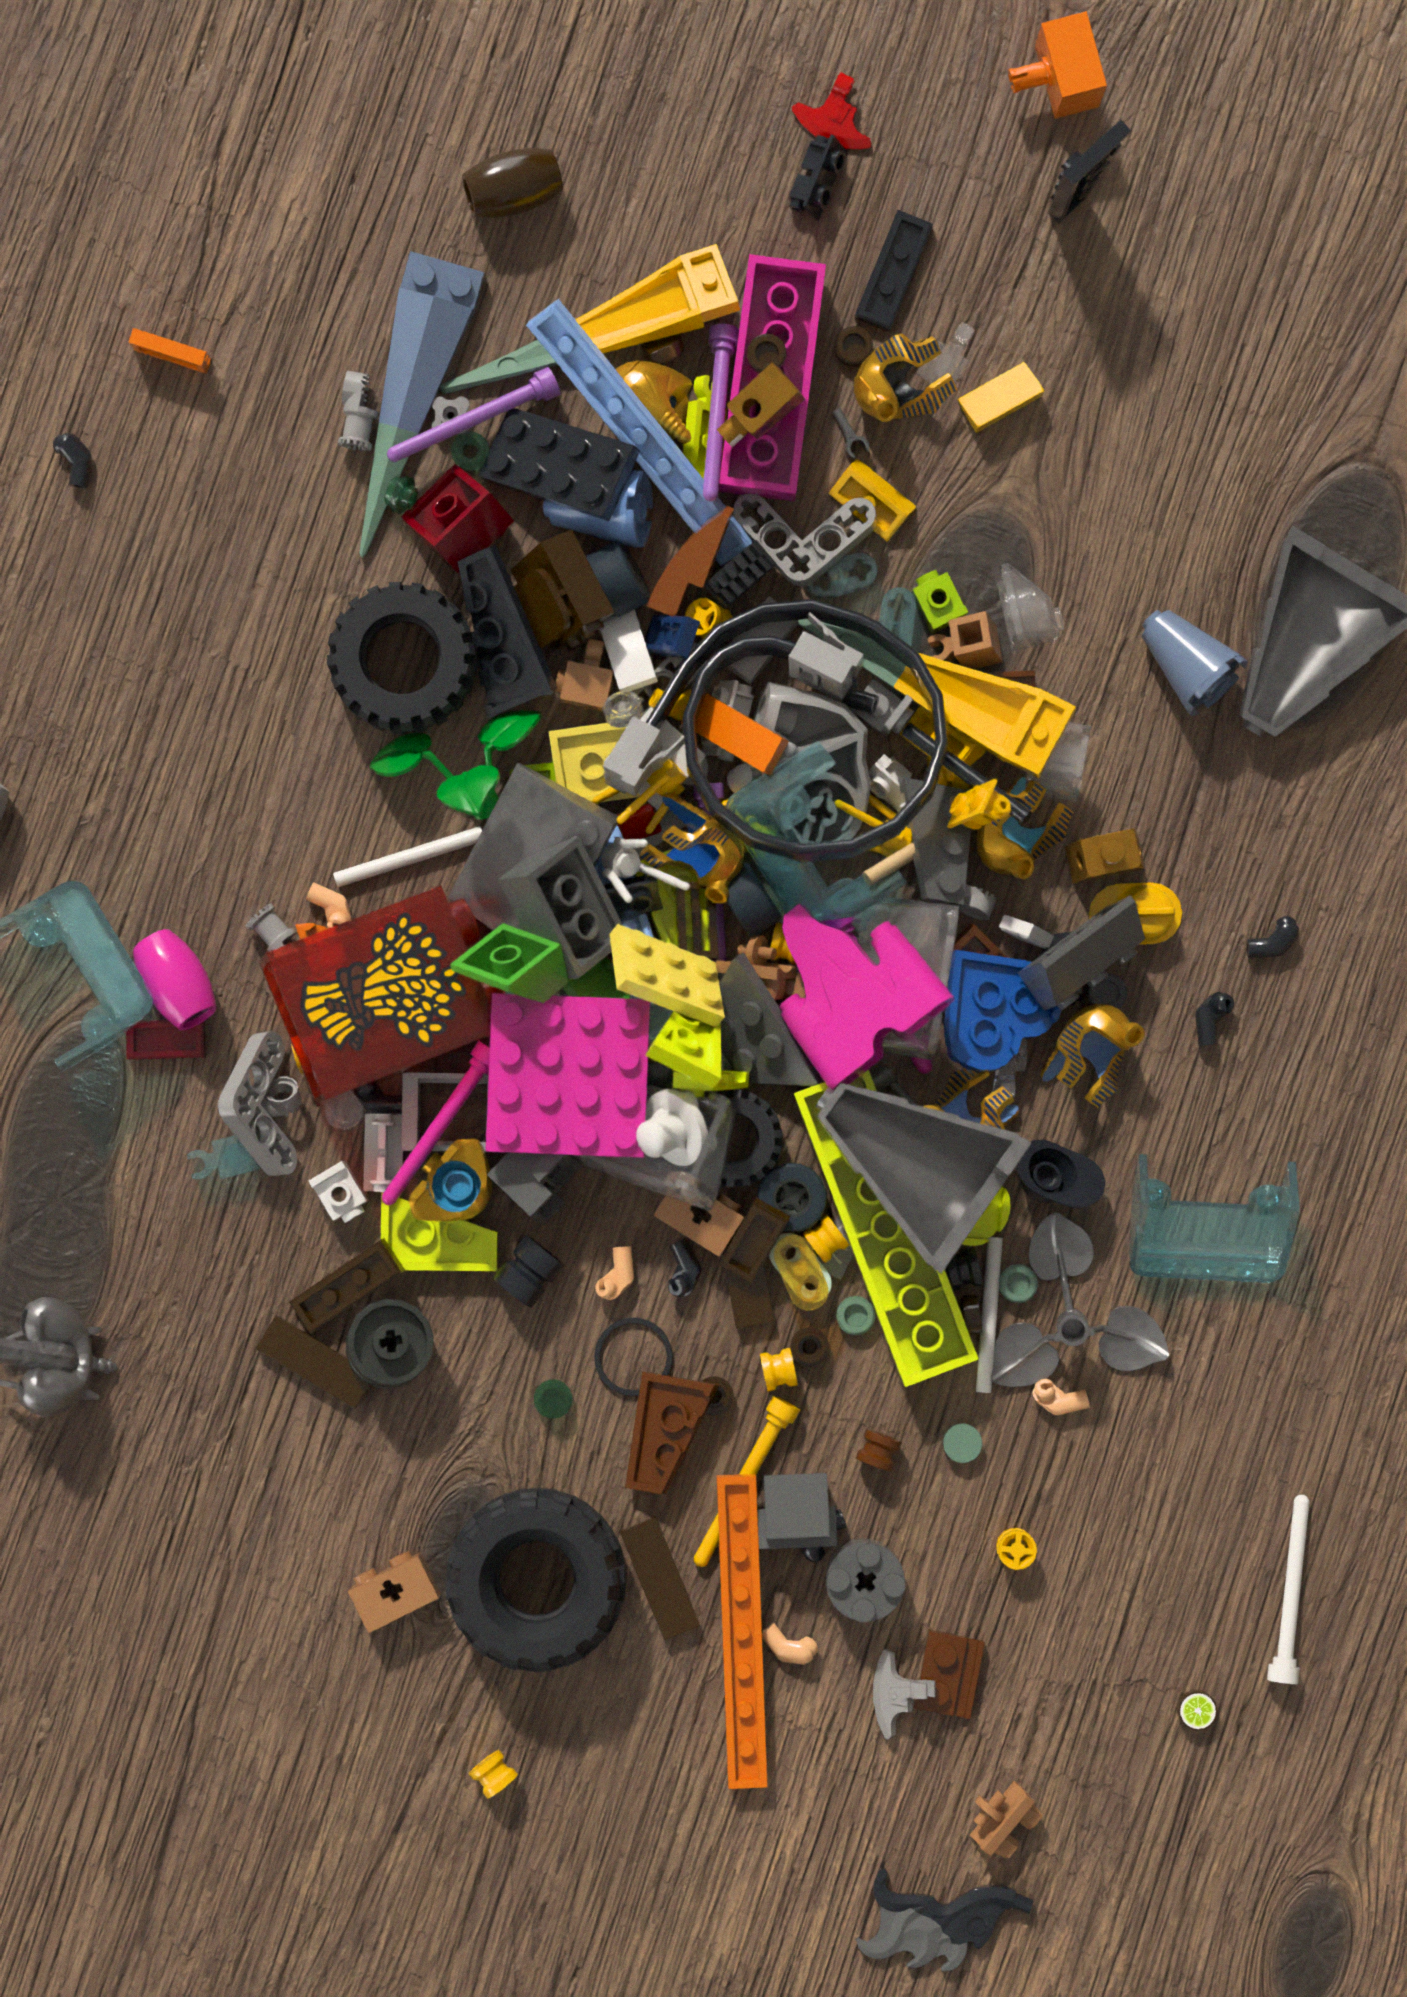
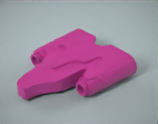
(852, 998)

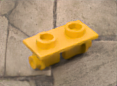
(978, 806)

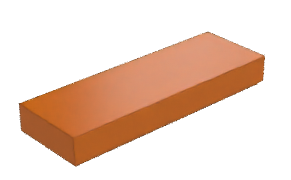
(739, 734)

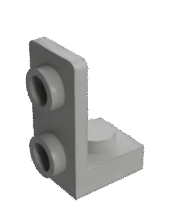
(891, 712)

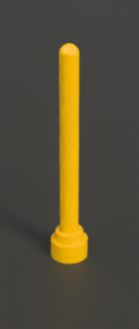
(779, 1416)

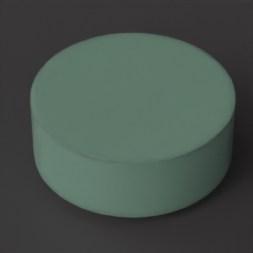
(1018, 1283)
(855, 1315)
(962, 1442)

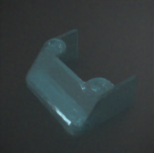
(775, 806)
(75, 917)
(1212, 1238)

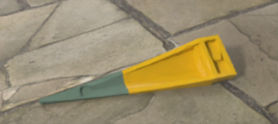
(661, 305)
(998, 714)

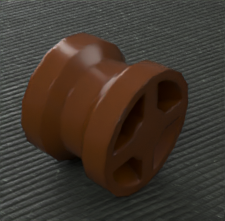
(878, 1450)

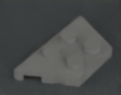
(756, 1035)

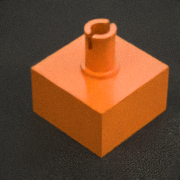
(1066, 66)

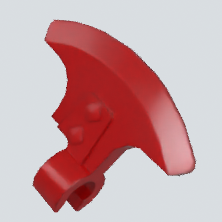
(834, 116)

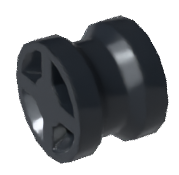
(964, 1270)

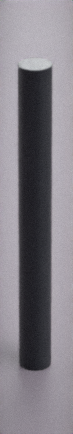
(963, 770)

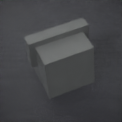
(535, 1181)
(796, 1513)

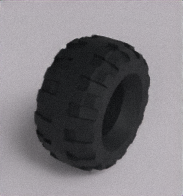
(522, 1638)

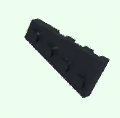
(1083, 172)
(506, 644)

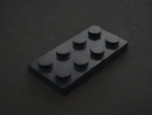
(559, 463)

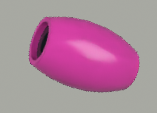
(175, 979)

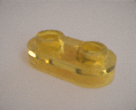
(802, 1271)

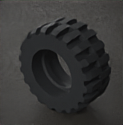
(373, 614)

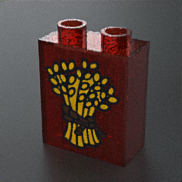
(380, 994)

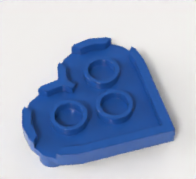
(990, 1011)

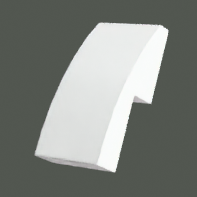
(628, 652)

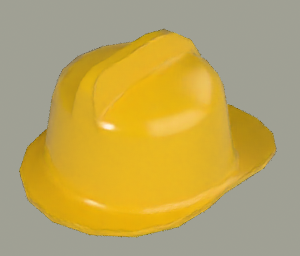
(1156, 906)

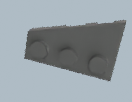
(939, 851)

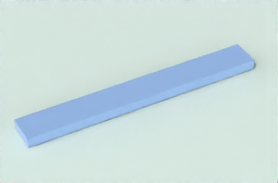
(632, 423)

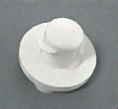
(672, 1127)

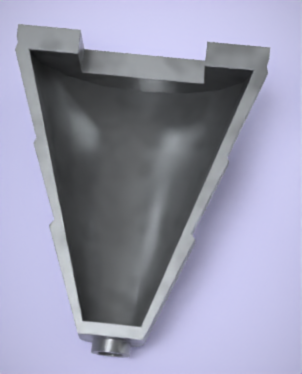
(1315, 632)
(921, 1163)

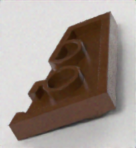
(664, 1428)

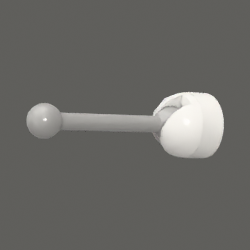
(745, 773)

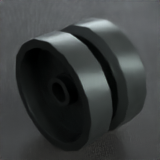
(400, 1323)

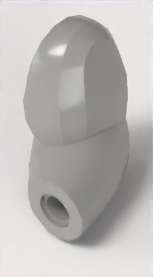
(812, 717)

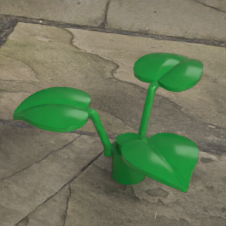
(475, 789)

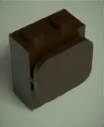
(561, 593)

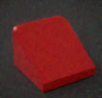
(637, 823)

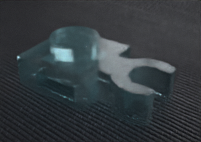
(228, 1157)

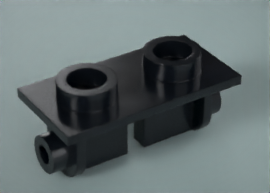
(825, 160)
(644, 896)

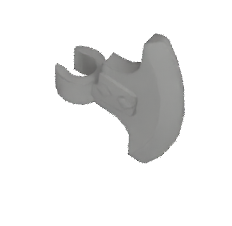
(895, 1694)

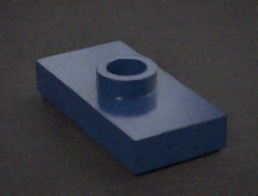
(671, 635)

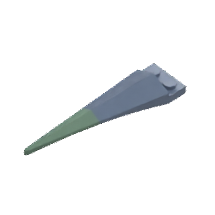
(427, 330)

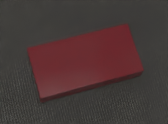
(164, 1041)

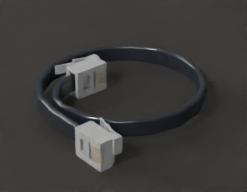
(812, 661)

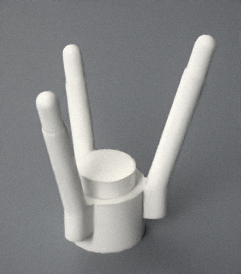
(623, 861)

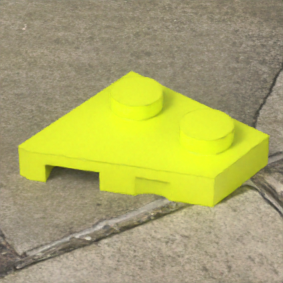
(728, 1080)

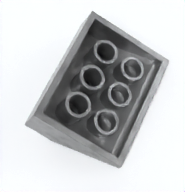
(526, 820)

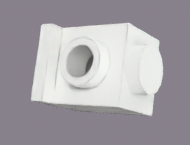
(340, 1176)

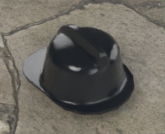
(1060, 1175)

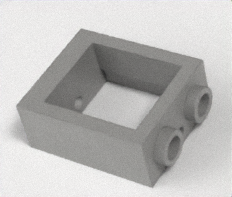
(412, 1106)

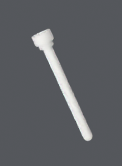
(1284, 1666)

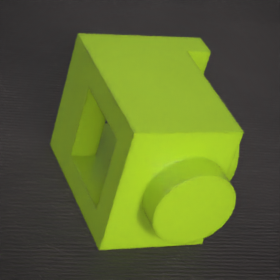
(937, 615)

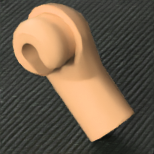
(334, 904)
(620, 1277)
(1056, 1400)
(788, 1650)

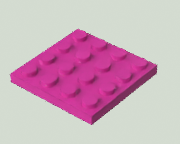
(567, 1075)

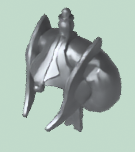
(58, 1354)

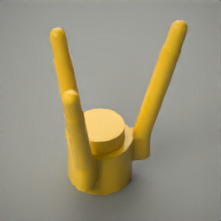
(664, 780)
(888, 847)

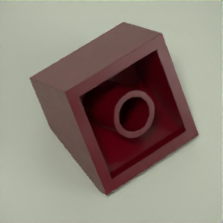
(457, 517)

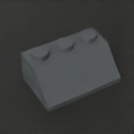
(565, 902)
(1085, 955)

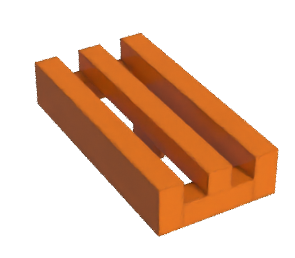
(169, 350)

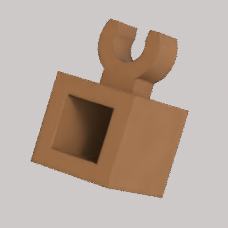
(972, 641)
(586, 683)

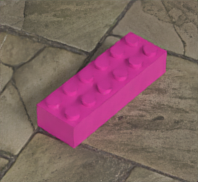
(782, 301)

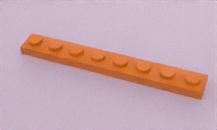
(742, 1631)

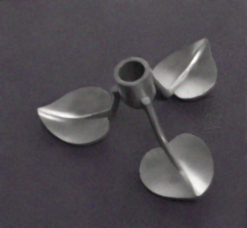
(1026, 1357)

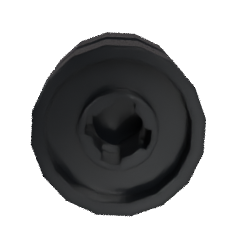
(528, 1271)

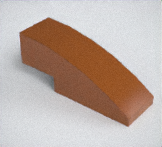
(690, 564)

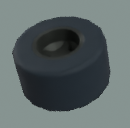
(619, 577)
(751, 902)
(804, 1194)

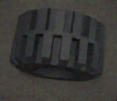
(768, 1139)

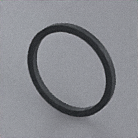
(613, 1326)

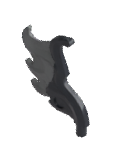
(936, 1929)

